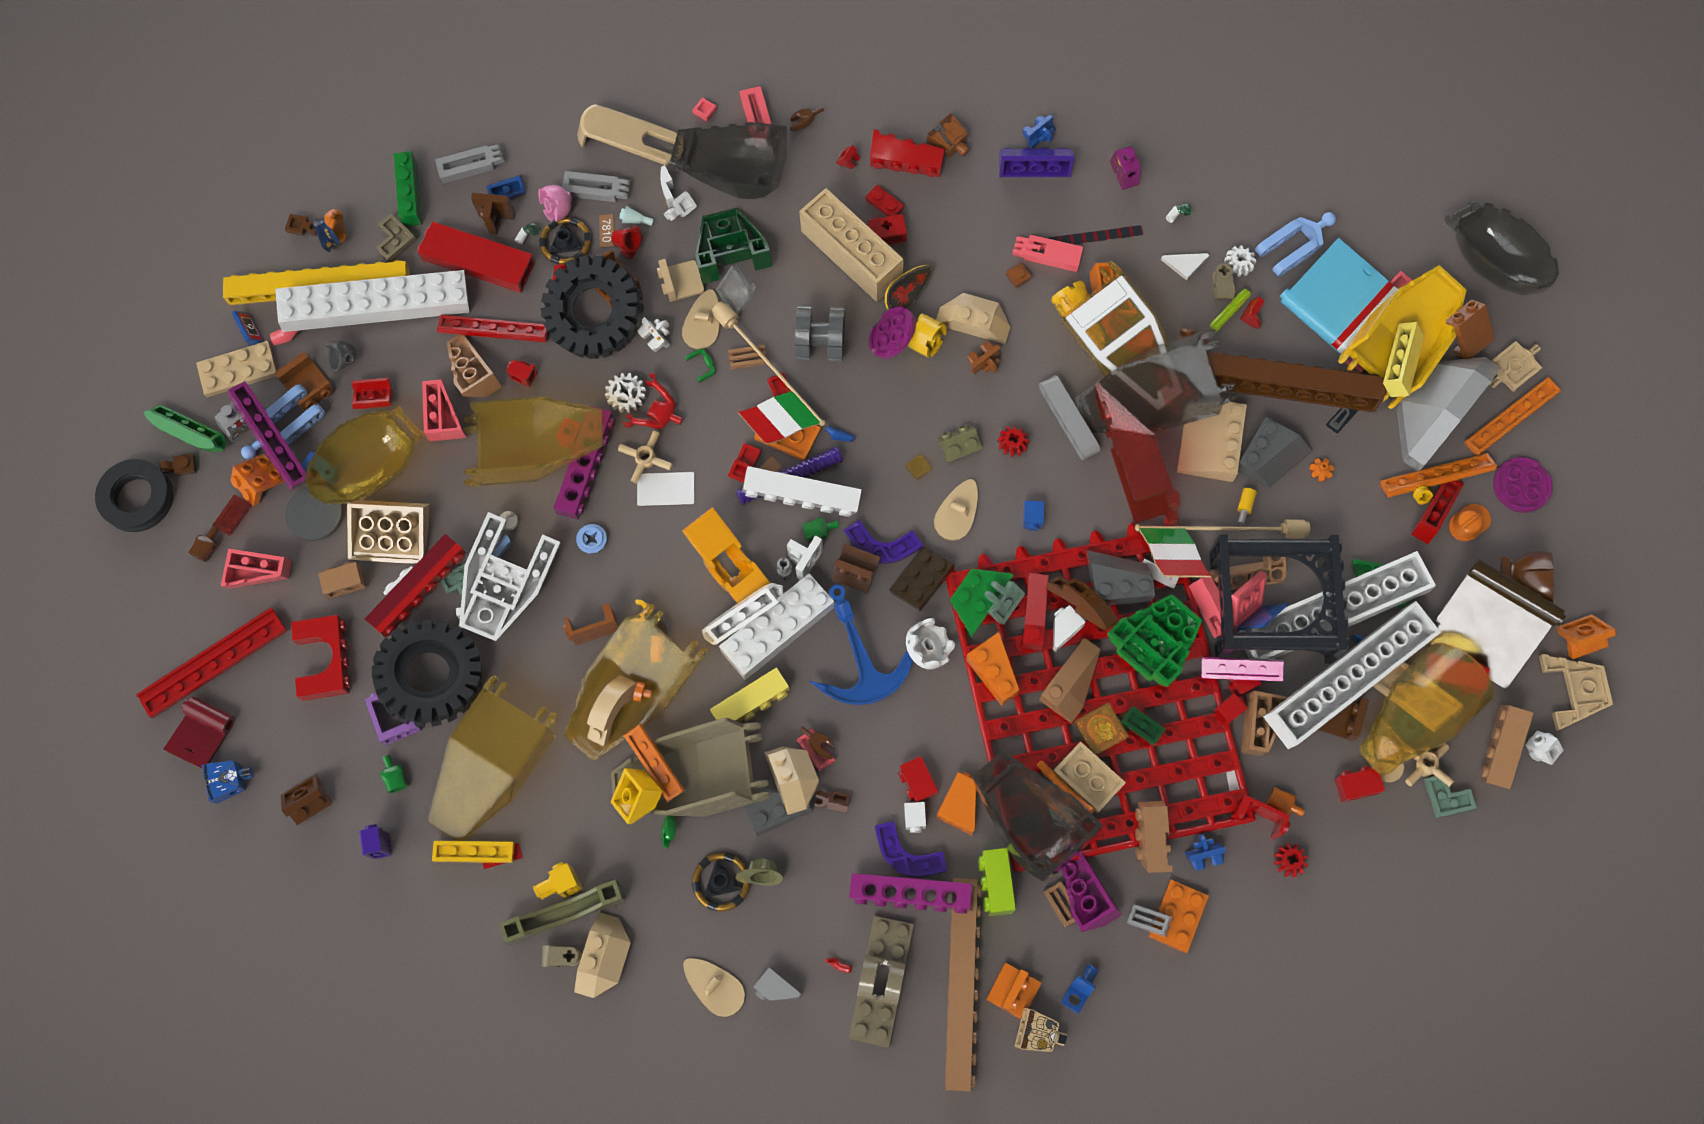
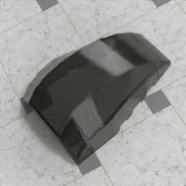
(734, 158)
(1034, 817)

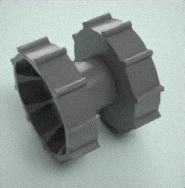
(819, 333)

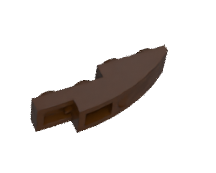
(1086, 600)

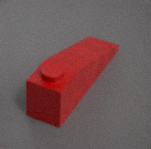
(1437, 511)
(1035, 612)

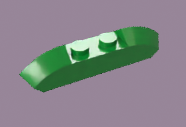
(186, 429)

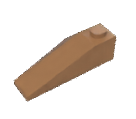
(469, 370)
(1071, 684)

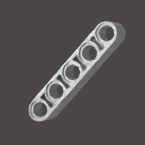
(1069, 417)

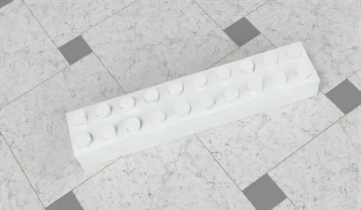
(372, 300)
(1364, 595)
(1351, 675)

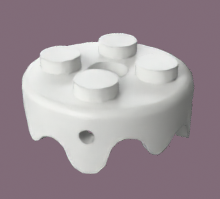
(937, 640)

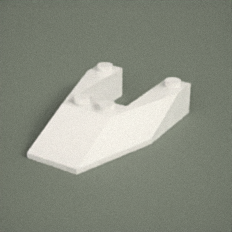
(496, 589)

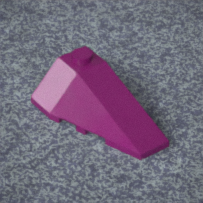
(1088, 897)

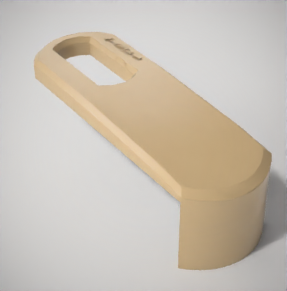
(623, 132)

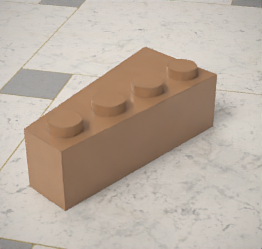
(1506, 745)

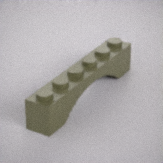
(562, 913)

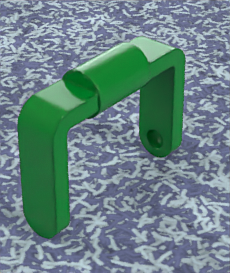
(708, 361)

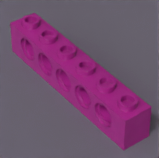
(575, 470)
(861, 882)

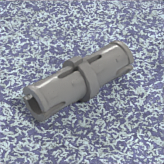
(783, 568)

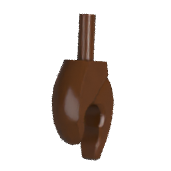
(805, 116)
(816, 741)

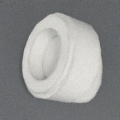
(512, 520)

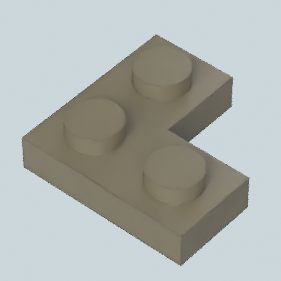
(398, 238)

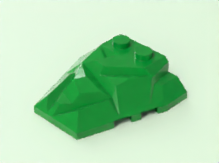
(1157, 639)

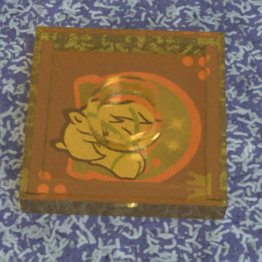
(1101, 729)

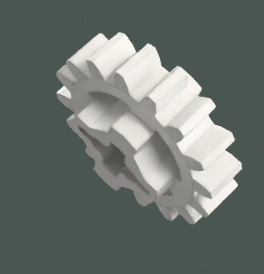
(619, 399)

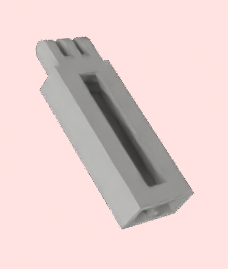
(462, 164)
(588, 186)

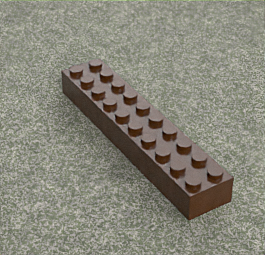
(1298, 382)

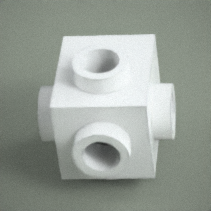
(1544, 747)

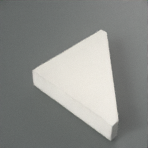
(1185, 264)

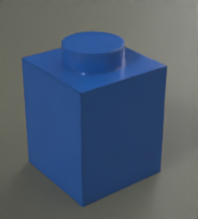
(1033, 515)

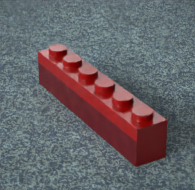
(415, 586)

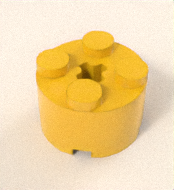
(927, 336)

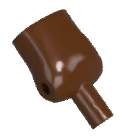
(204, 545)

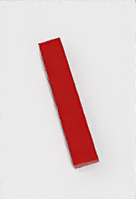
(492, 328)

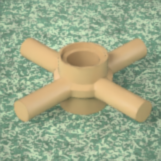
(643, 450)
(1427, 771)

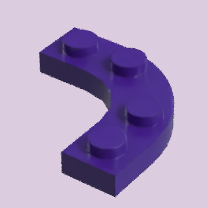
(889, 552)
(901, 860)

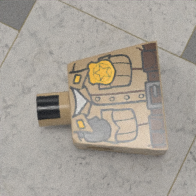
(1038, 1032)

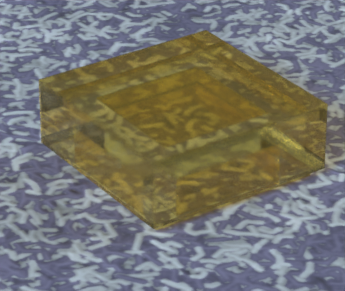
(918, 467)

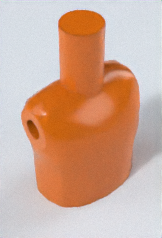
(1284, 802)

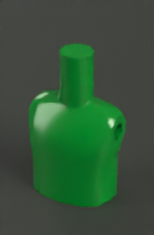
(818, 528)
(393, 776)

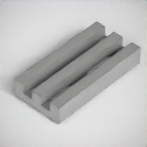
(1165, 926)

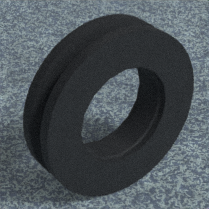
(118, 476)

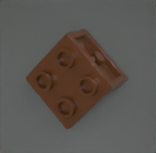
(1348, 722)

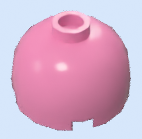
(556, 201)

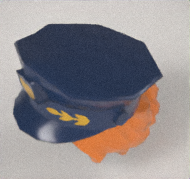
(330, 229)

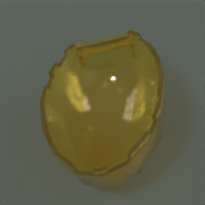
(361, 457)

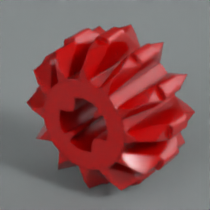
(1010, 446)
(1297, 866)

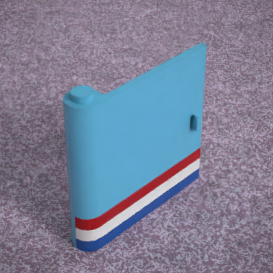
(1338, 295)

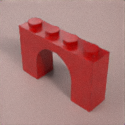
(334, 679)

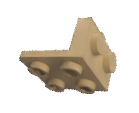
(680, 279)

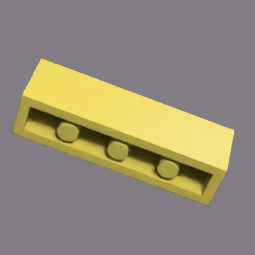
(1403, 359)
(752, 698)

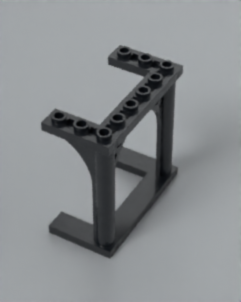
(1327, 554)

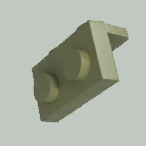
(959, 443)

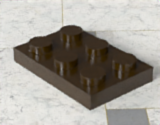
(921, 578)

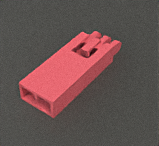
(754, 105)
(1056, 253)
(1208, 602)

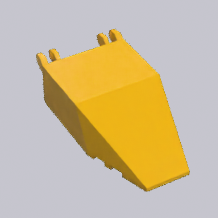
(1424, 300)

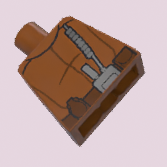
(949, 136)

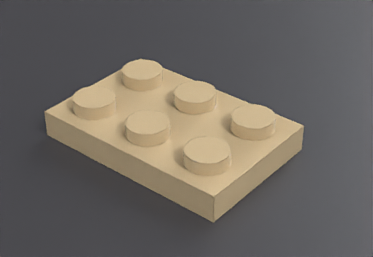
(1089, 777)

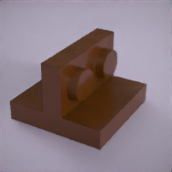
(492, 209)
(856, 568)
(304, 800)

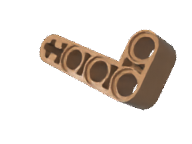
(1247, 571)

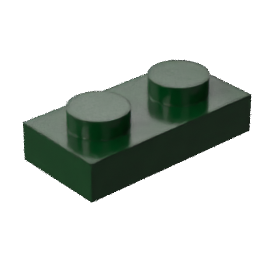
(1143, 726)

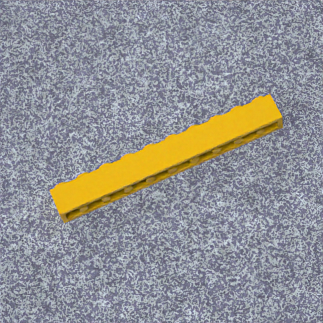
(262, 287)

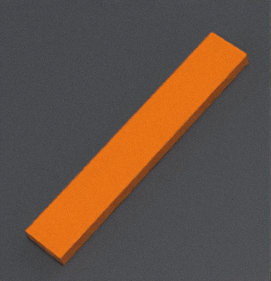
(1512, 416)
(1438, 475)

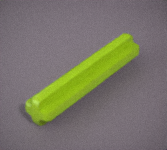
(1230, 309)

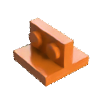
(1585, 635)
(1013, 990)

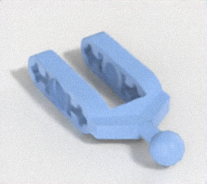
(1309, 228)
(297, 427)

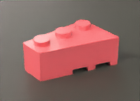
(439, 413)
(252, 568)

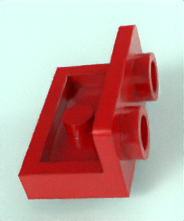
(371, 393)

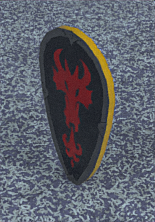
(908, 287)

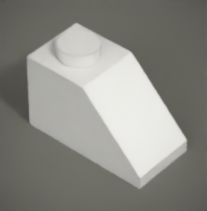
(1065, 626)

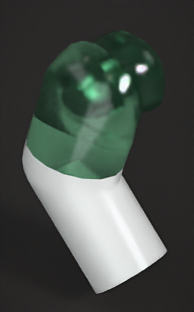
(1178, 209)
(525, 231)

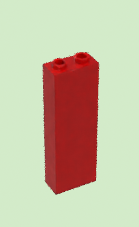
(476, 256)

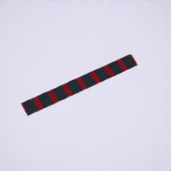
(1100, 235)

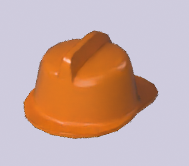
(1469, 522)

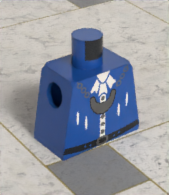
(225, 780)

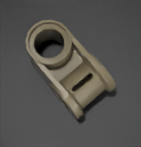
(1223, 282)
(558, 956)

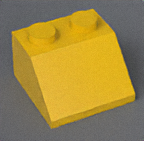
(635, 794)

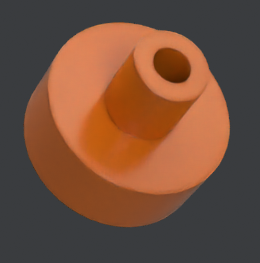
(641, 692)

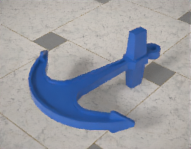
(871, 684)

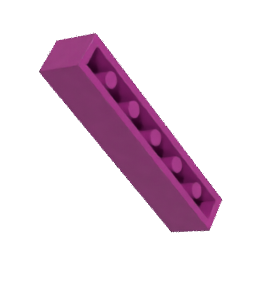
(267, 435)

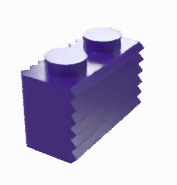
(375, 842)

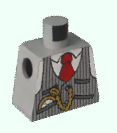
(231, 422)

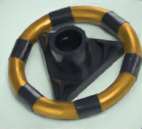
(565, 240)
(720, 882)

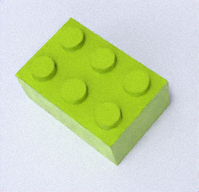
(996, 882)

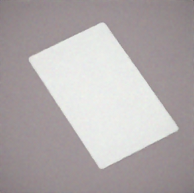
(665, 489)

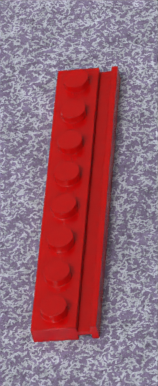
(211, 663)

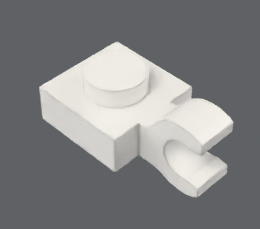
(682, 205)

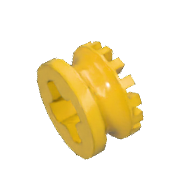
(1418, 494)

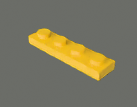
(473, 851)

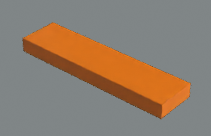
(654, 762)

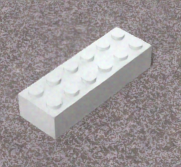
(802, 491)
(777, 627)

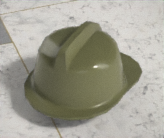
(761, 872)

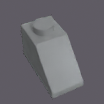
(774, 988)

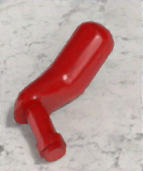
(838, 965)

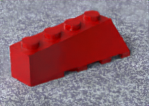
(905, 155)

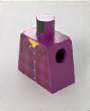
(1126, 163)

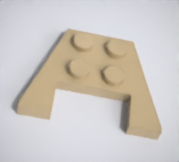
(1585, 685)

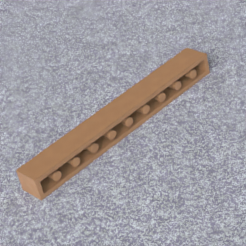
(962, 995)

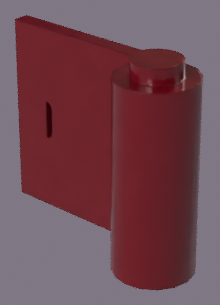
(199, 731)

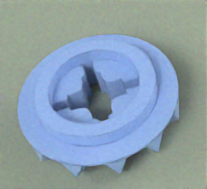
(591, 530)

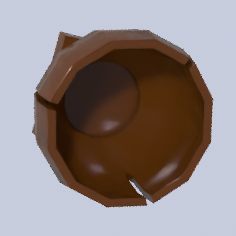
(1532, 572)

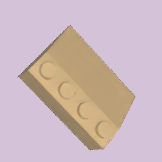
(1213, 444)
(387, 531)

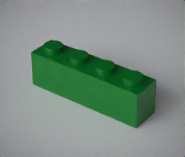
(407, 189)

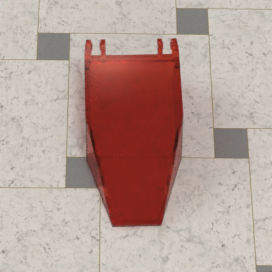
(1138, 462)

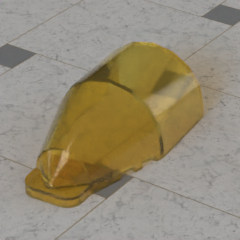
(1427, 707)

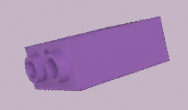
(393, 734)

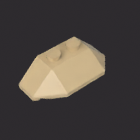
(975, 317)
(793, 777)
(602, 956)

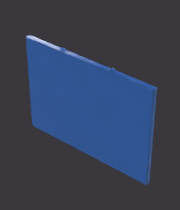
(1262, 616)

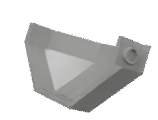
(1439, 405)

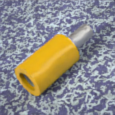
(1246, 504)

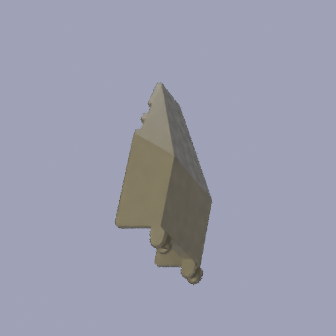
(710, 765)

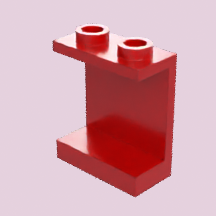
(1265, 811)

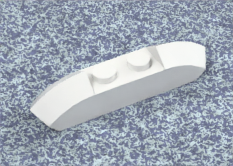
(743, 613)

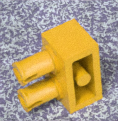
(561, 880)

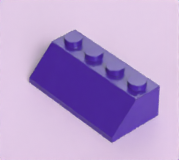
(1035, 162)

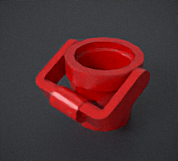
(627, 240)

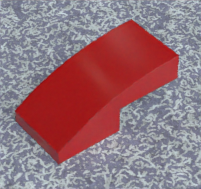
(747, 457)

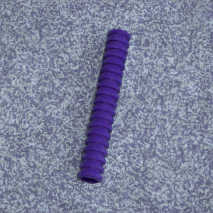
(804, 469)

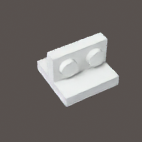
(804, 557)

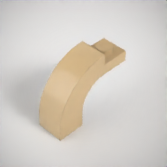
(606, 707)

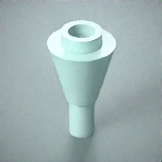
(629, 215)

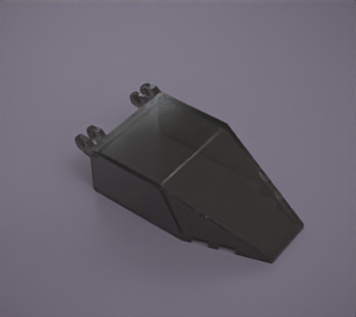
(1163, 386)

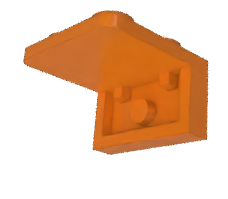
(255, 477)

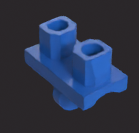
(1041, 131)
(1207, 850)

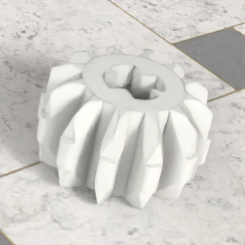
(1247, 260)

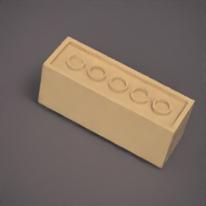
(850, 244)

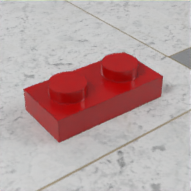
(884, 201)

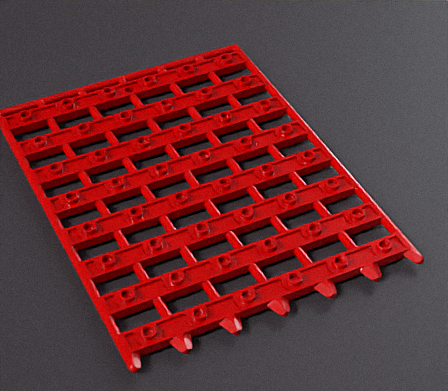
(1178, 691)

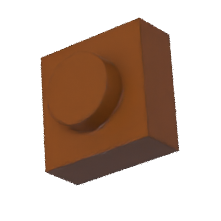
(1018, 275)

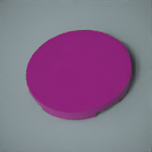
(892, 332)
(1522, 485)

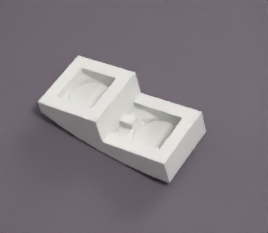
(667, 185)

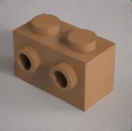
(342, 580)

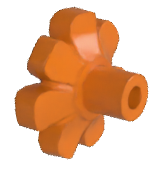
(1321, 469)

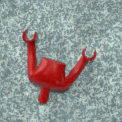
(660, 411)

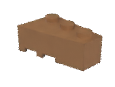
(1257, 733)
(1152, 836)

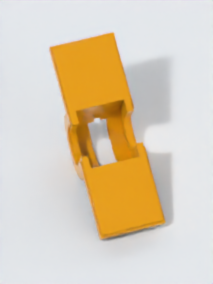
(710, 538)

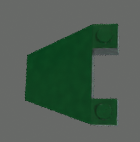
(729, 239)

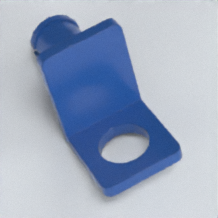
(1082, 987)

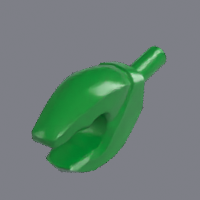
(668, 830)

